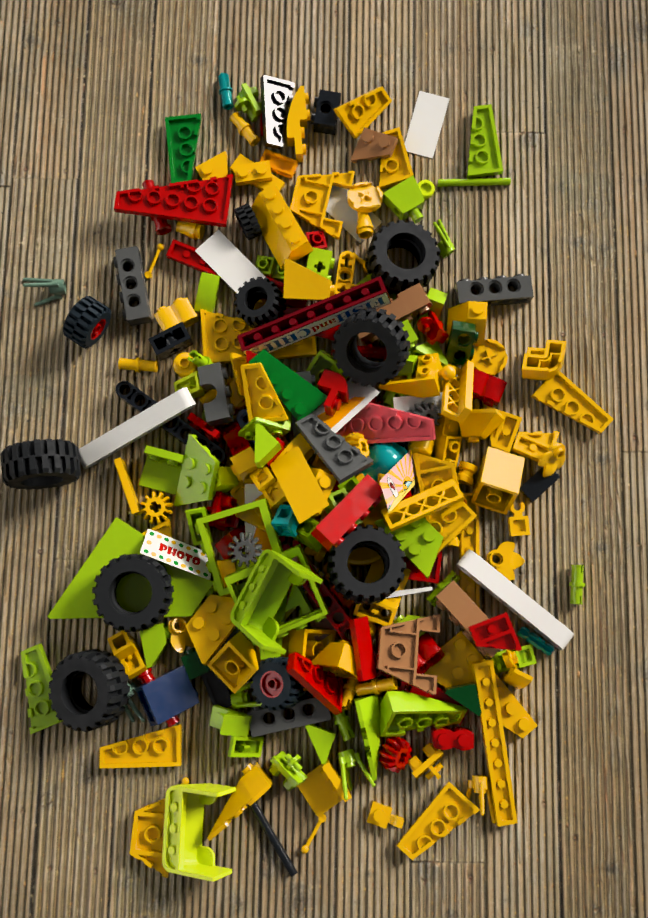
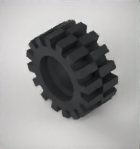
(248, 221)

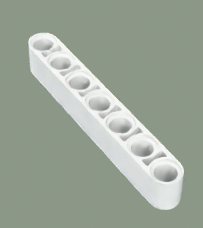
(136, 427)
(515, 599)

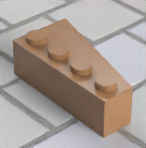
(406, 306)
(462, 612)

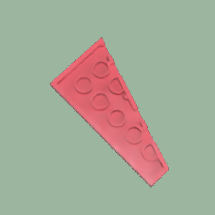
(389, 425)

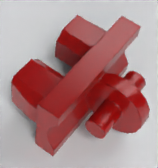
(432, 328)
(221, 503)

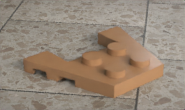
(399, 651)

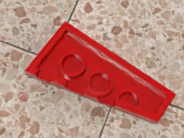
(318, 682)

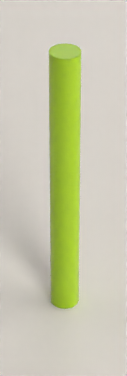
(474, 182)

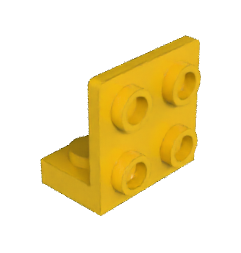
(323, 788)

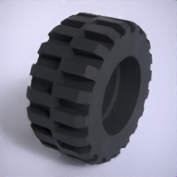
(408, 237)
(352, 361)
(40, 464)
(385, 547)
(106, 593)
(68, 695)

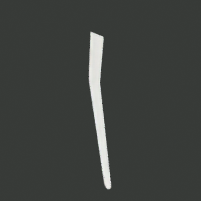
(409, 591)

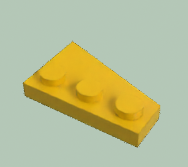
(260, 394)

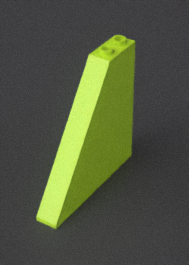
(133, 589)

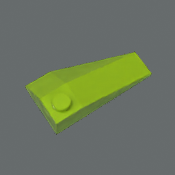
(409, 711)

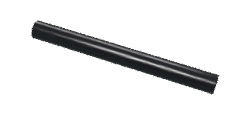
(273, 839)

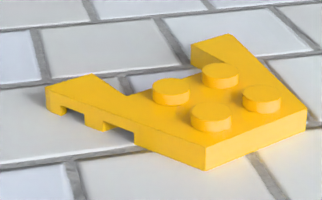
(312, 199)

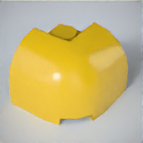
(544, 362)

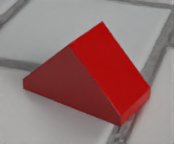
(222, 545)

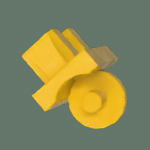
(420, 768)

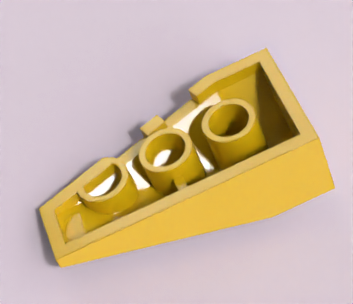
(248, 790)

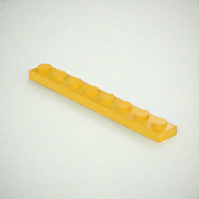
(494, 743)

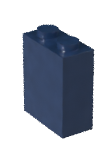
(167, 695)

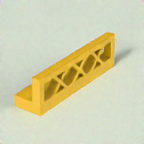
(463, 393)
(422, 501)

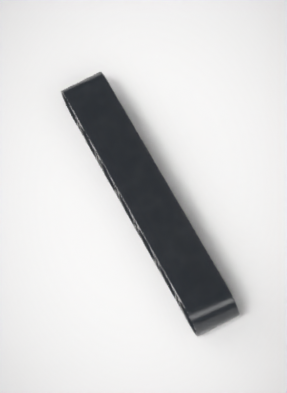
(180, 427)

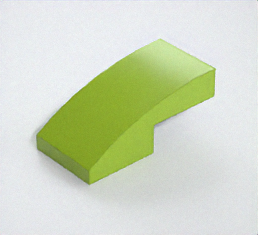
(207, 292)
(525, 657)

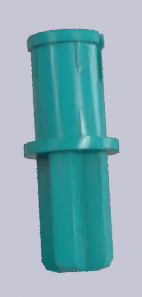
(225, 91)

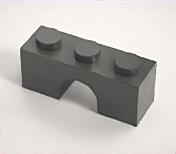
(219, 410)

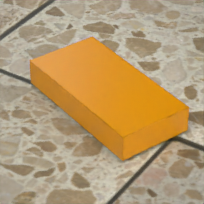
(280, 164)

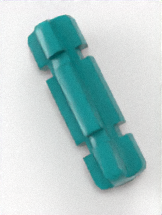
(535, 640)

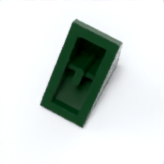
(466, 695)

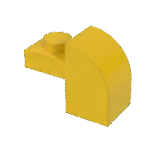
(128, 652)

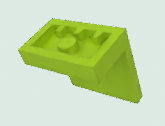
(276, 428)
(161, 470)

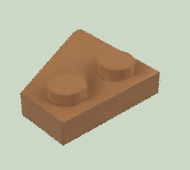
(374, 146)

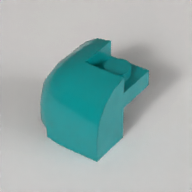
(384, 457)

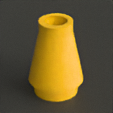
(364, 226)
(192, 230)

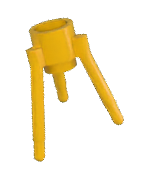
(482, 786)

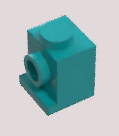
(285, 521)

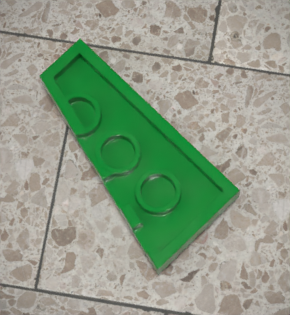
(182, 145)
(292, 389)

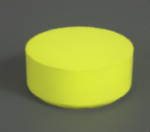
(427, 188)

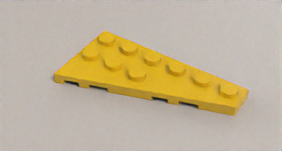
(221, 339)
(457, 669)

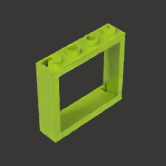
(206, 545)
(299, 622)

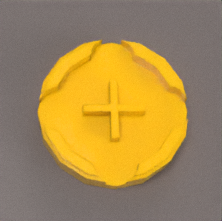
(364, 197)
(490, 357)

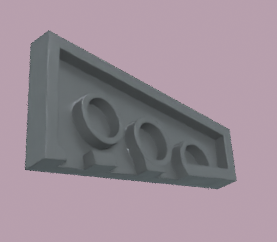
(338, 455)

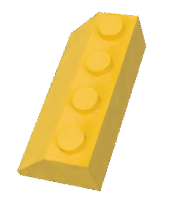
(280, 226)

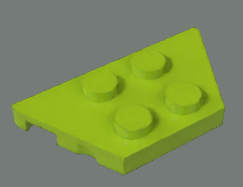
(197, 474)
(418, 541)

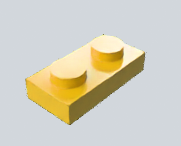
(252, 173)

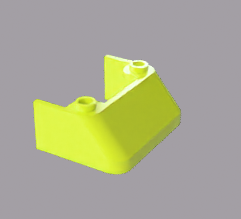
(184, 831)

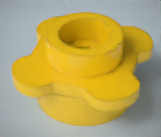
(510, 659)

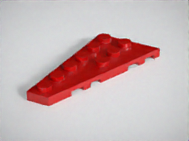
(183, 201)

